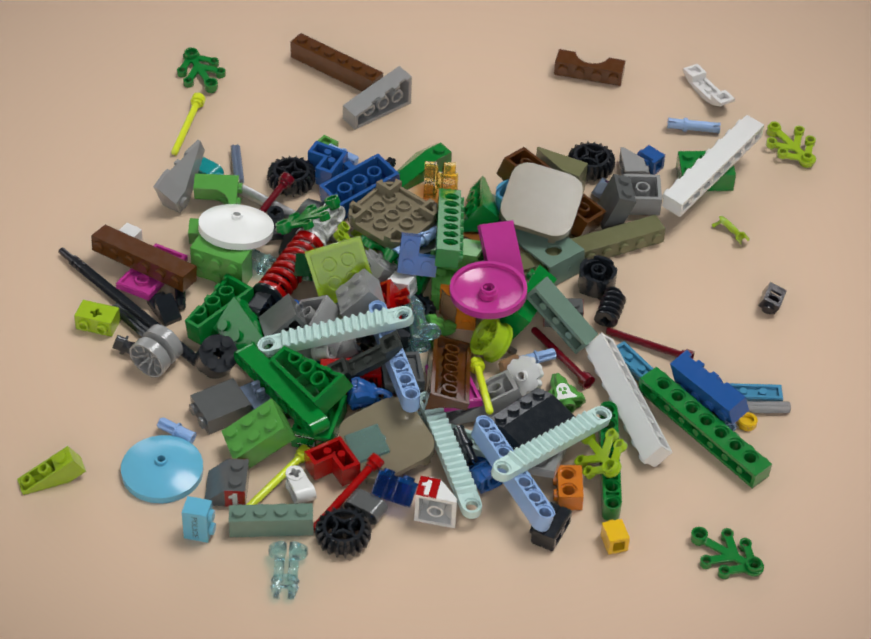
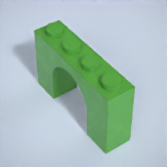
(214, 187)

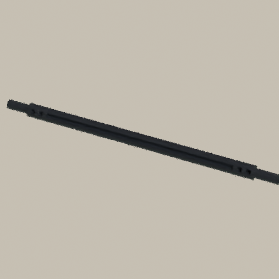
(111, 291)

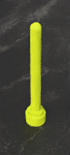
(197, 102)
(477, 368)
(299, 458)

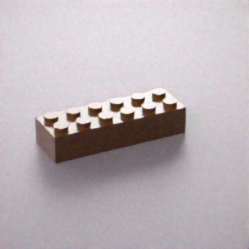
(589, 212)

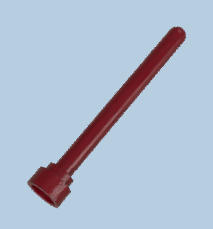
(284, 182)
(646, 343)
(584, 378)

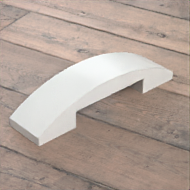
(706, 90)

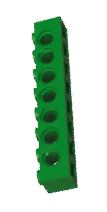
(449, 228)
(705, 427)

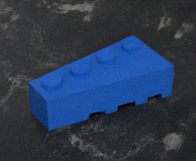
(709, 388)

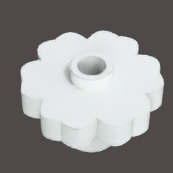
(526, 373)

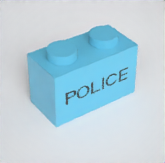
(198, 519)

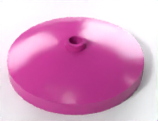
(488, 290)

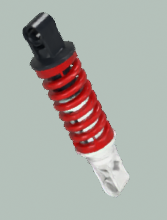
(280, 275)

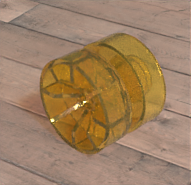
(434, 180)

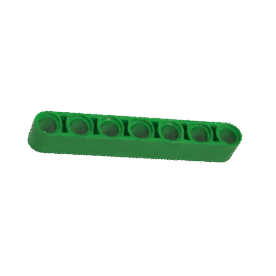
(282, 390)
(610, 487)

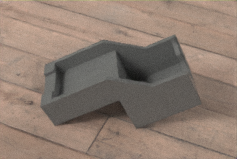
(415, 364)

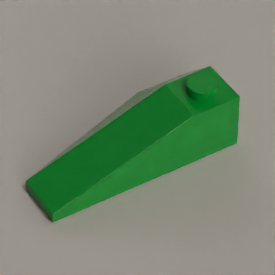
(413, 170)
(480, 207)

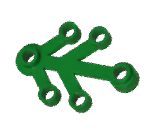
(192, 56)
(310, 213)
(389, 254)
(699, 537)

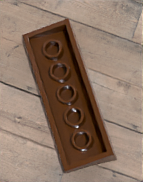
(448, 374)

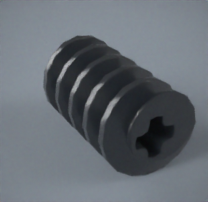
(610, 307)

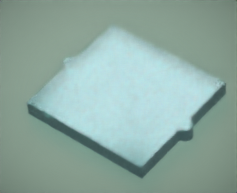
(366, 442)

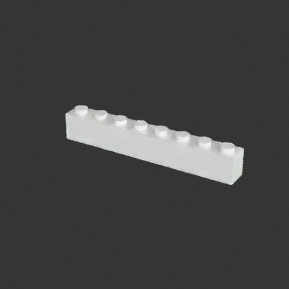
(712, 165)
(630, 402)

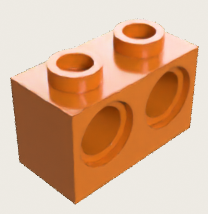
(569, 487)

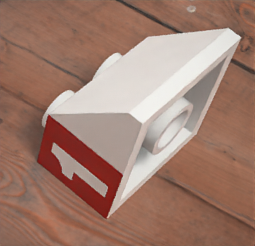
(435, 503)

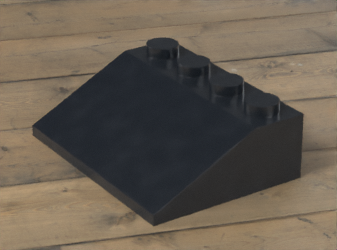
(530, 417)

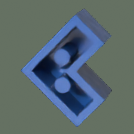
(326, 161)
(412, 261)

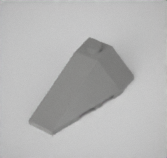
(177, 184)
(502, 393)

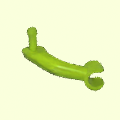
(739, 235)

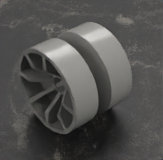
(156, 350)

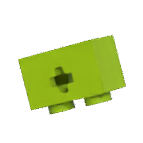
(97, 318)

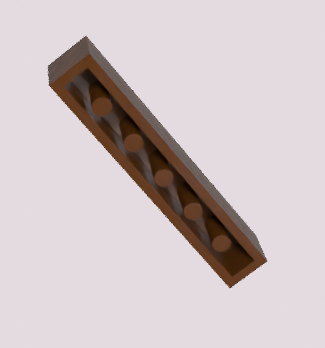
(333, 63)
(144, 258)

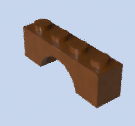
(607, 72)

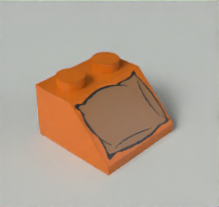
(452, 313)

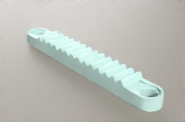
(337, 330)
(550, 443)
(452, 459)

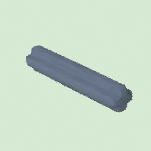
(237, 162)

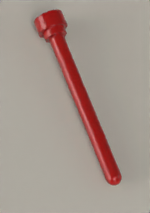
(373, 463)

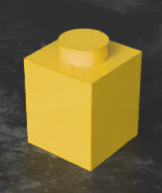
(615, 536)

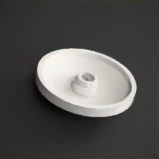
(236, 227)

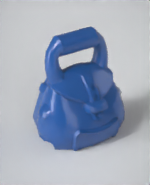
(364, 393)
(482, 475)

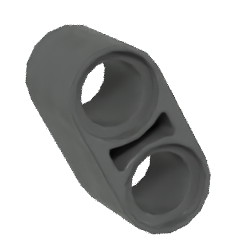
(367, 503)

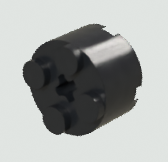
(596, 276)
(208, 363)

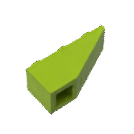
(54, 471)

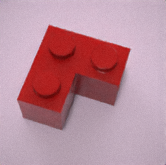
(333, 458)

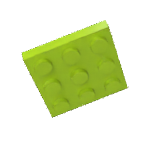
(336, 265)

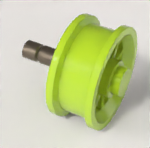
(492, 340)

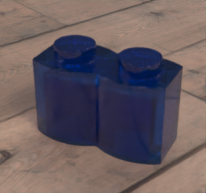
(394, 488)

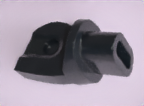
(122, 344)

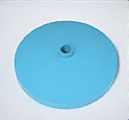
(162, 469)

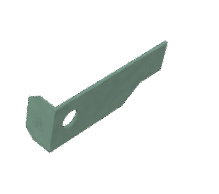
(560, 266)

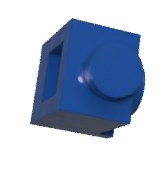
(653, 159)

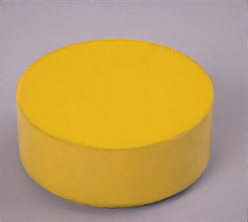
(747, 422)

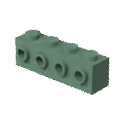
(561, 315)
(271, 520)

